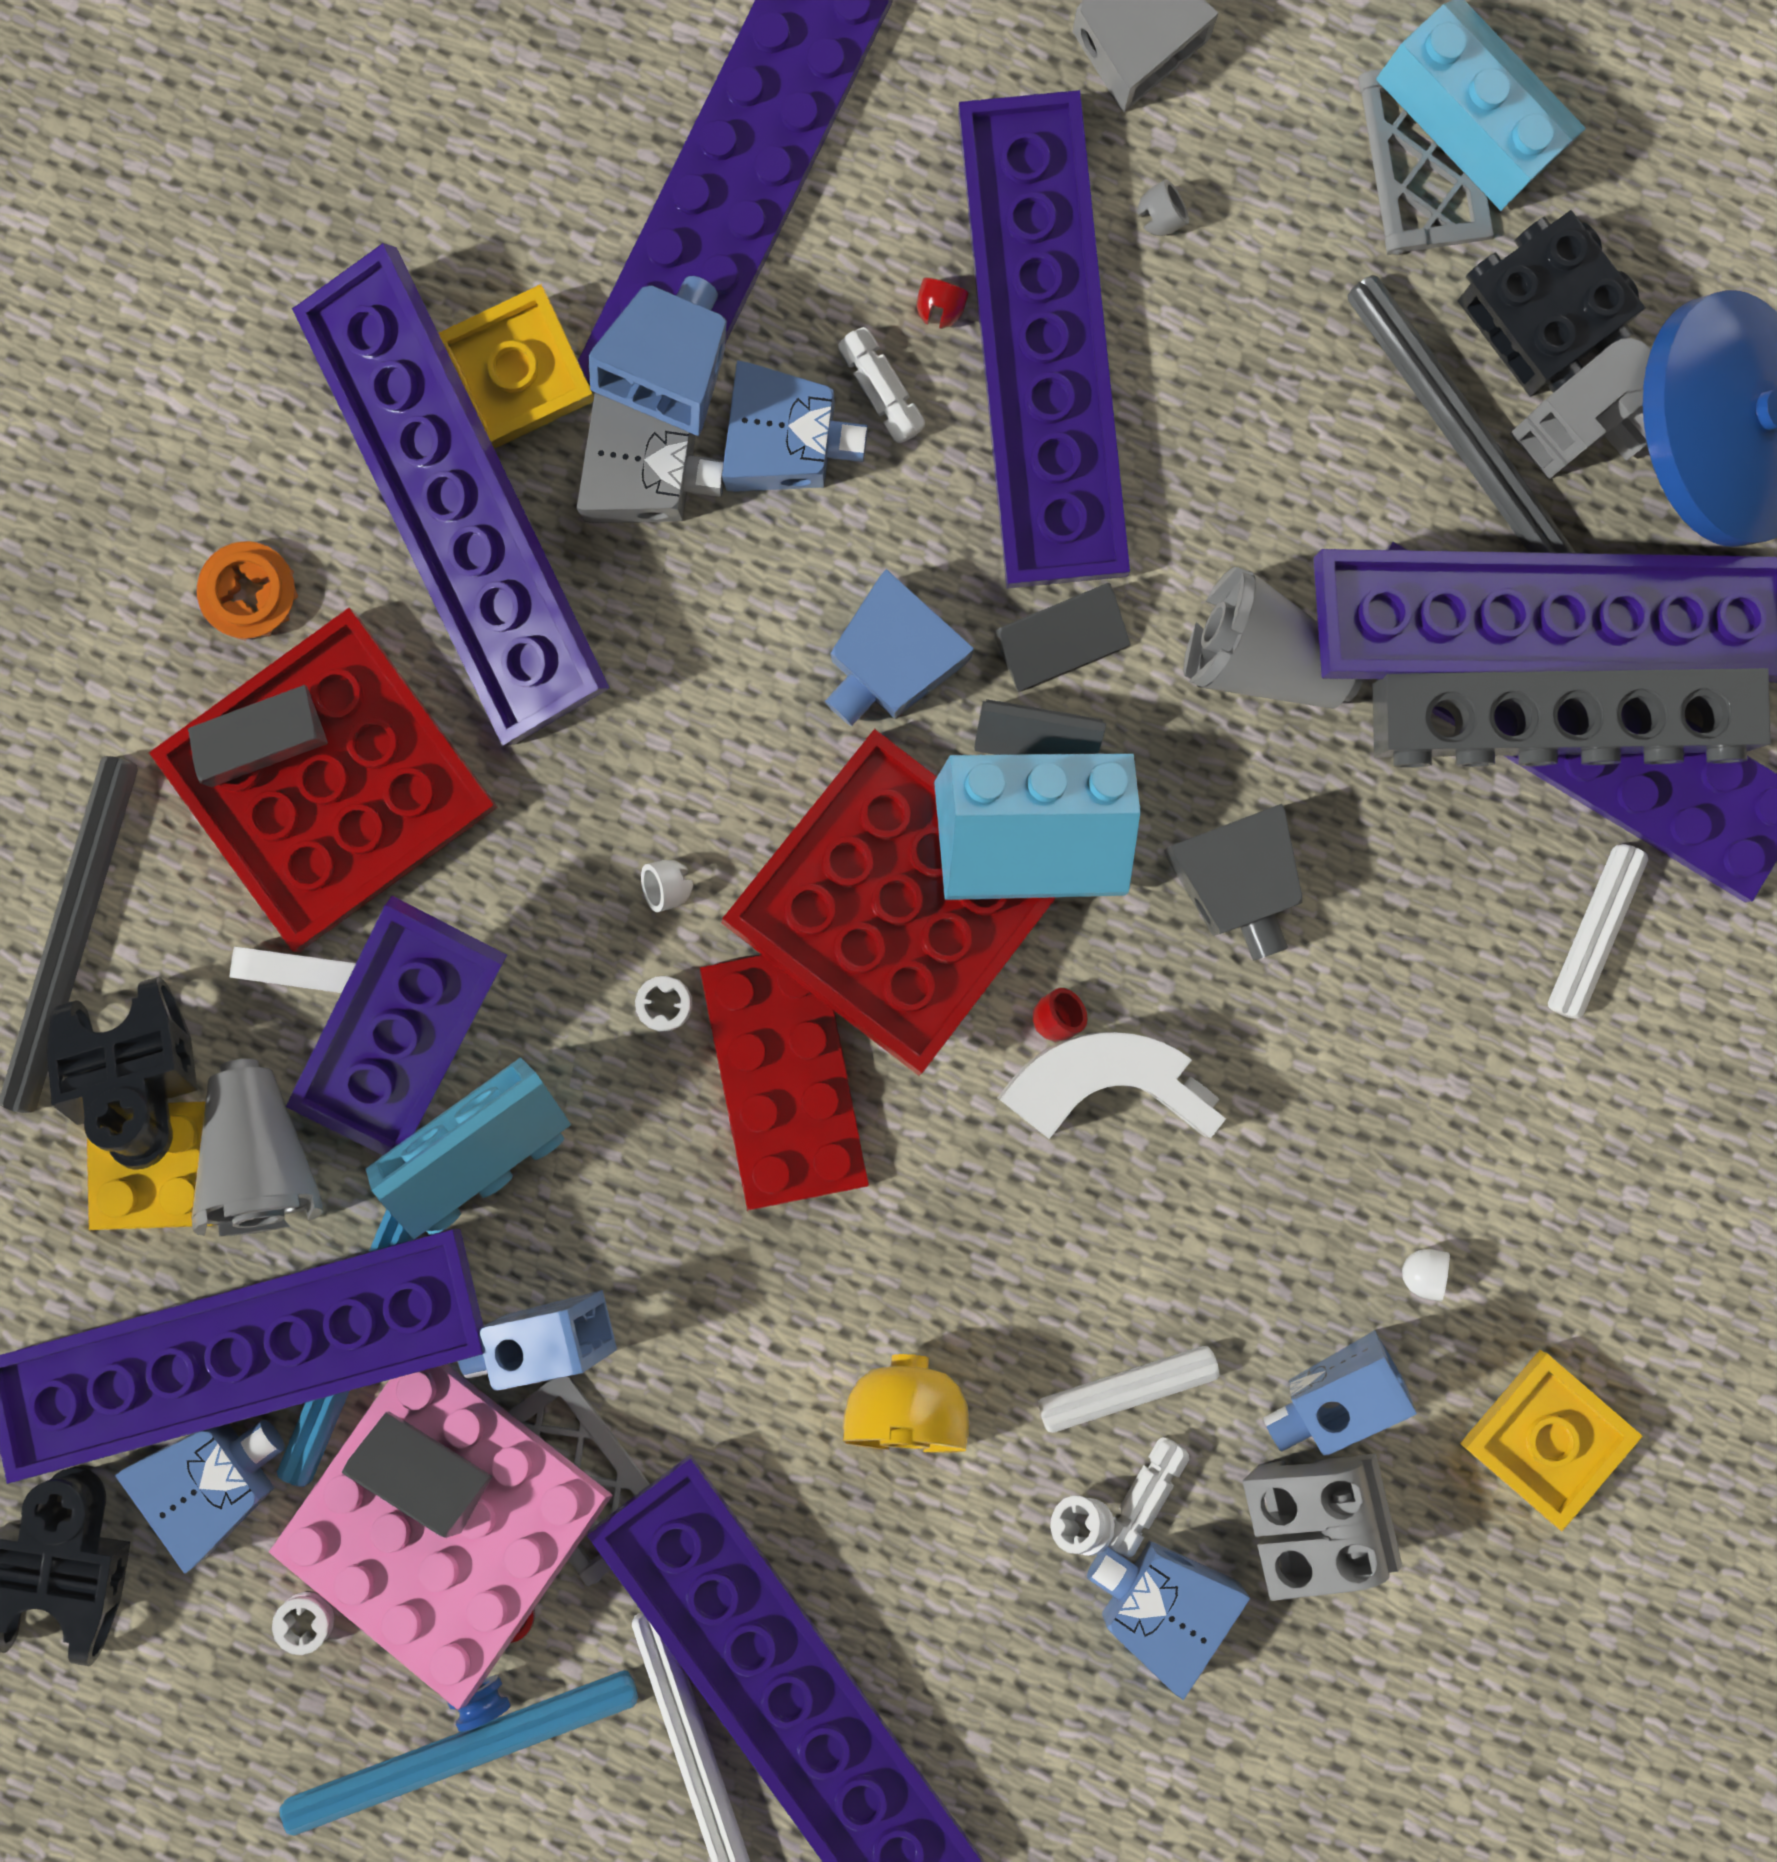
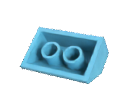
(1479, 101)
(1037, 825)
(468, 1150)

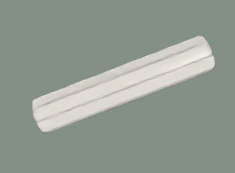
(1598, 931)
(1128, 1389)

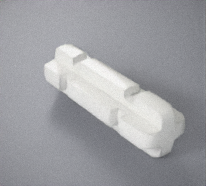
(881, 385)
(1147, 1495)

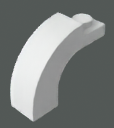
(1074, 1068)

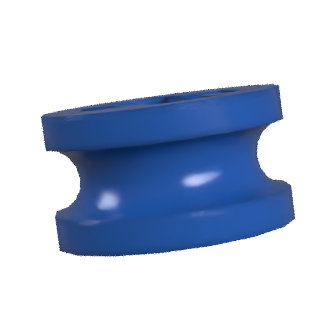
(483, 1706)

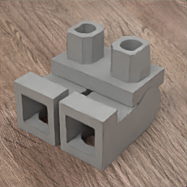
(1592, 404)
(1324, 1526)

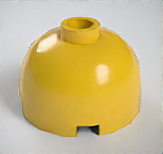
(907, 1409)

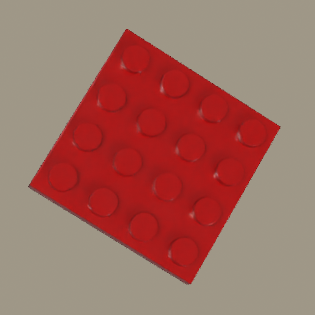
(344, 818)
(863, 911)

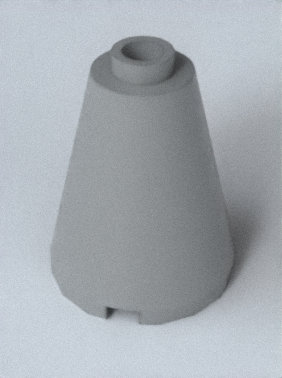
(1261, 647)
(250, 1156)

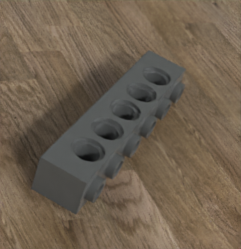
(1730, 701)

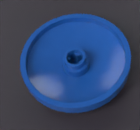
(1716, 416)

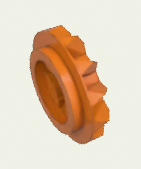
(220, 581)

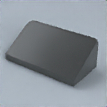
(1062, 637)
(1031, 730)
(256, 737)
(418, 1475)

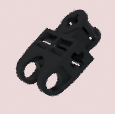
(123, 1076)
(63, 1564)

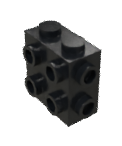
(1551, 302)

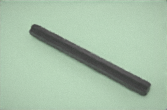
(1456, 418)
(68, 931)

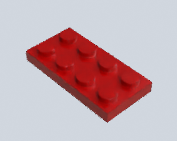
(782, 1084)

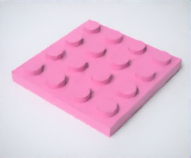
(434, 1599)

